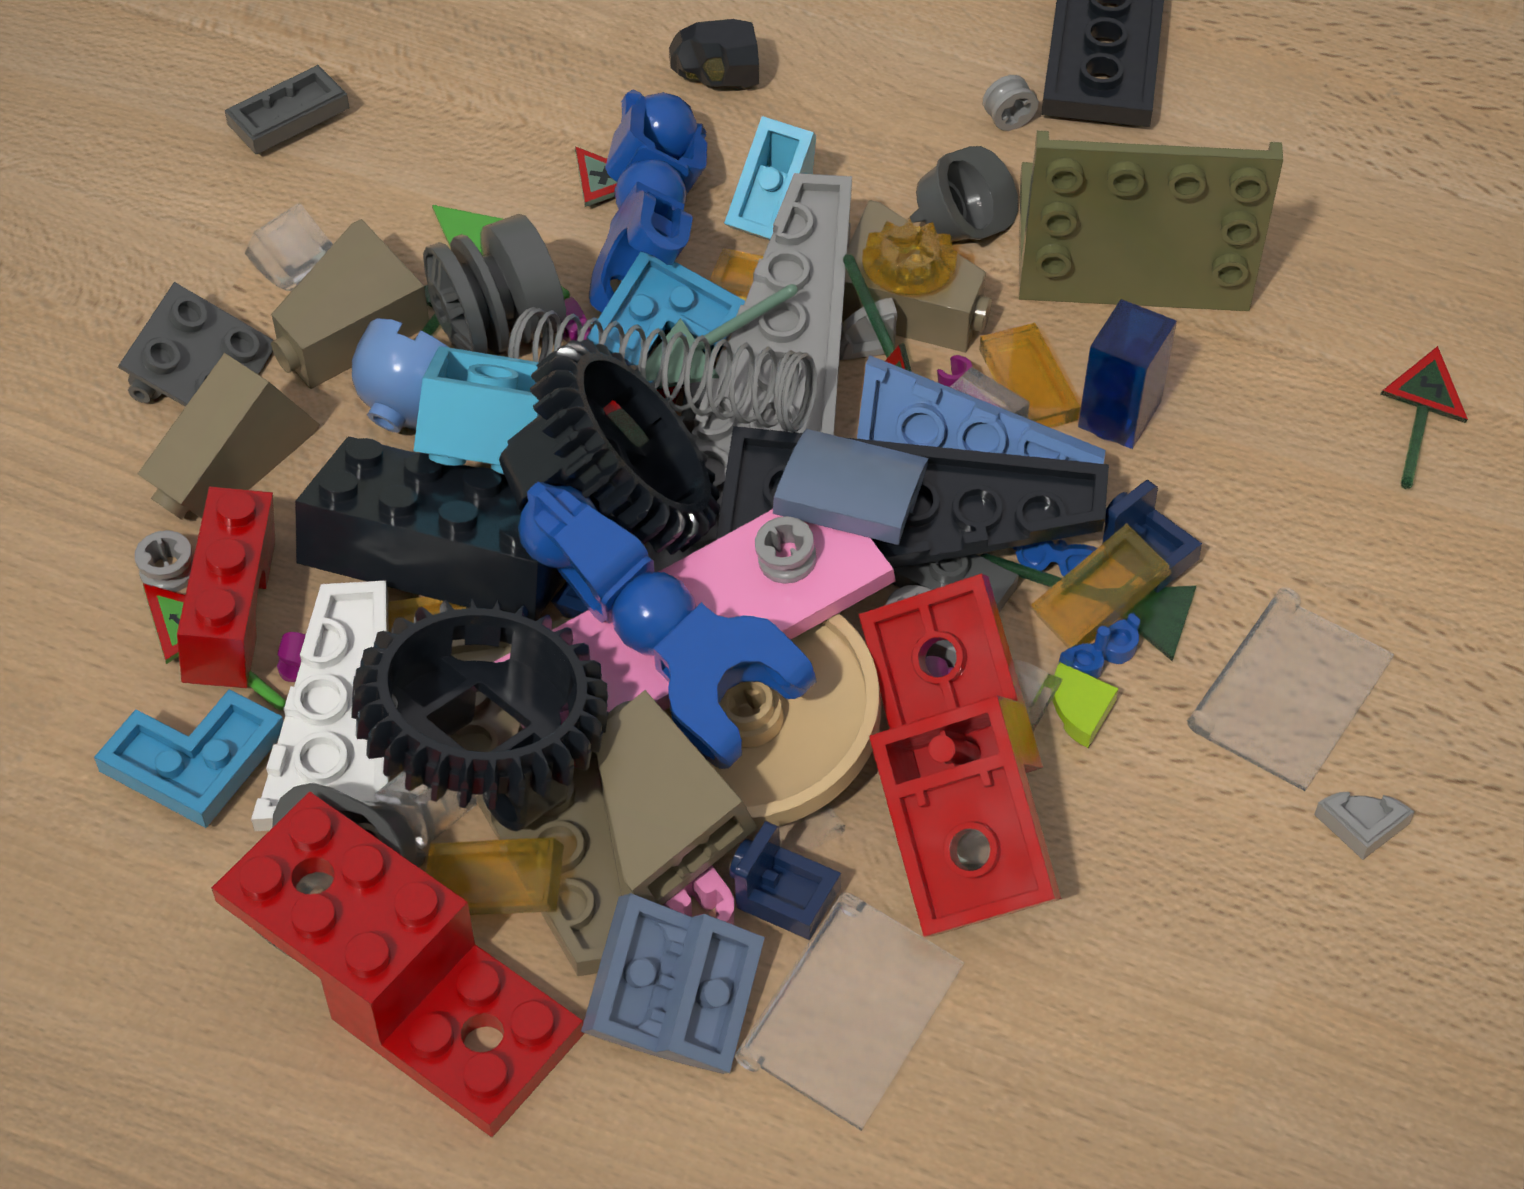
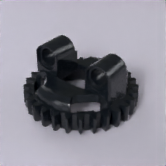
(649, 490)
(418, 695)

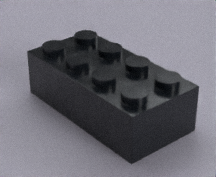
(420, 528)

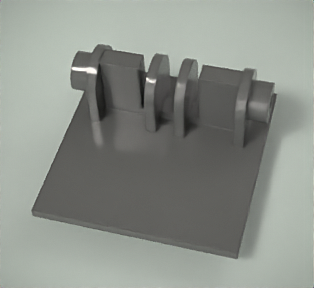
(184, 346)

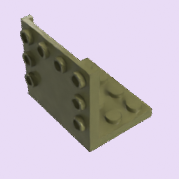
(1144, 223)

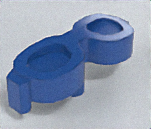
(1043, 553)
(1112, 643)

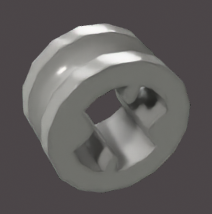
(1010, 102)
(781, 531)
(160, 546)

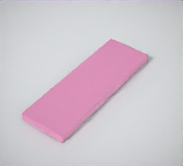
(732, 585)

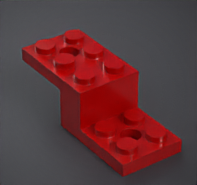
(957, 757)
(399, 962)

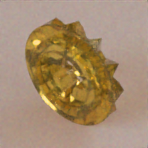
(913, 275)

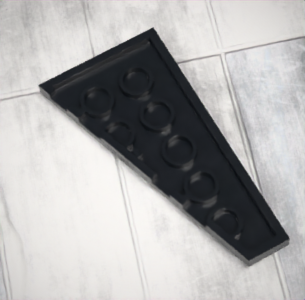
(964, 504)

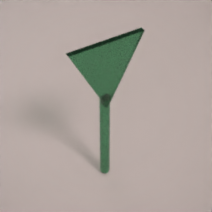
(1160, 613)

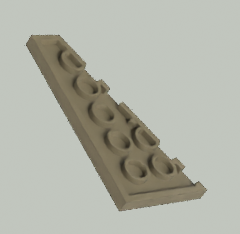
(581, 822)

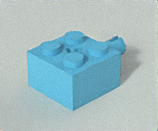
(473, 406)

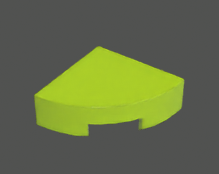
(1082, 703)

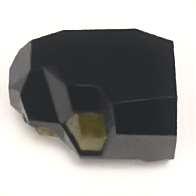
(717, 53)

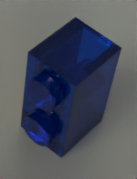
(1126, 373)

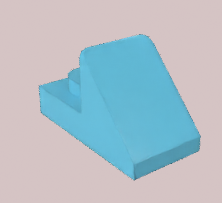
(767, 173)

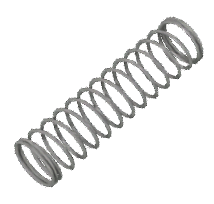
(779, 378)

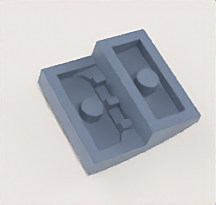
(850, 486)
(673, 984)

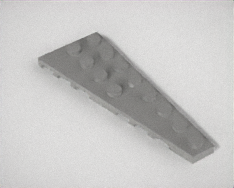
(802, 251)

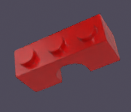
(221, 596)

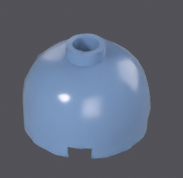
(390, 373)

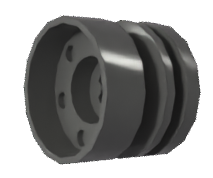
(489, 289)

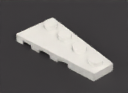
(318, 729)

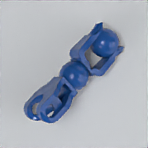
(655, 163)
(659, 618)

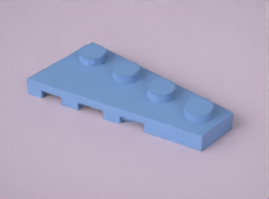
(919, 411)

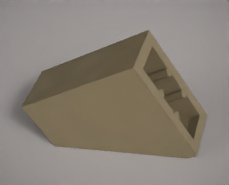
(338, 299)
(938, 317)
(225, 438)
(664, 801)

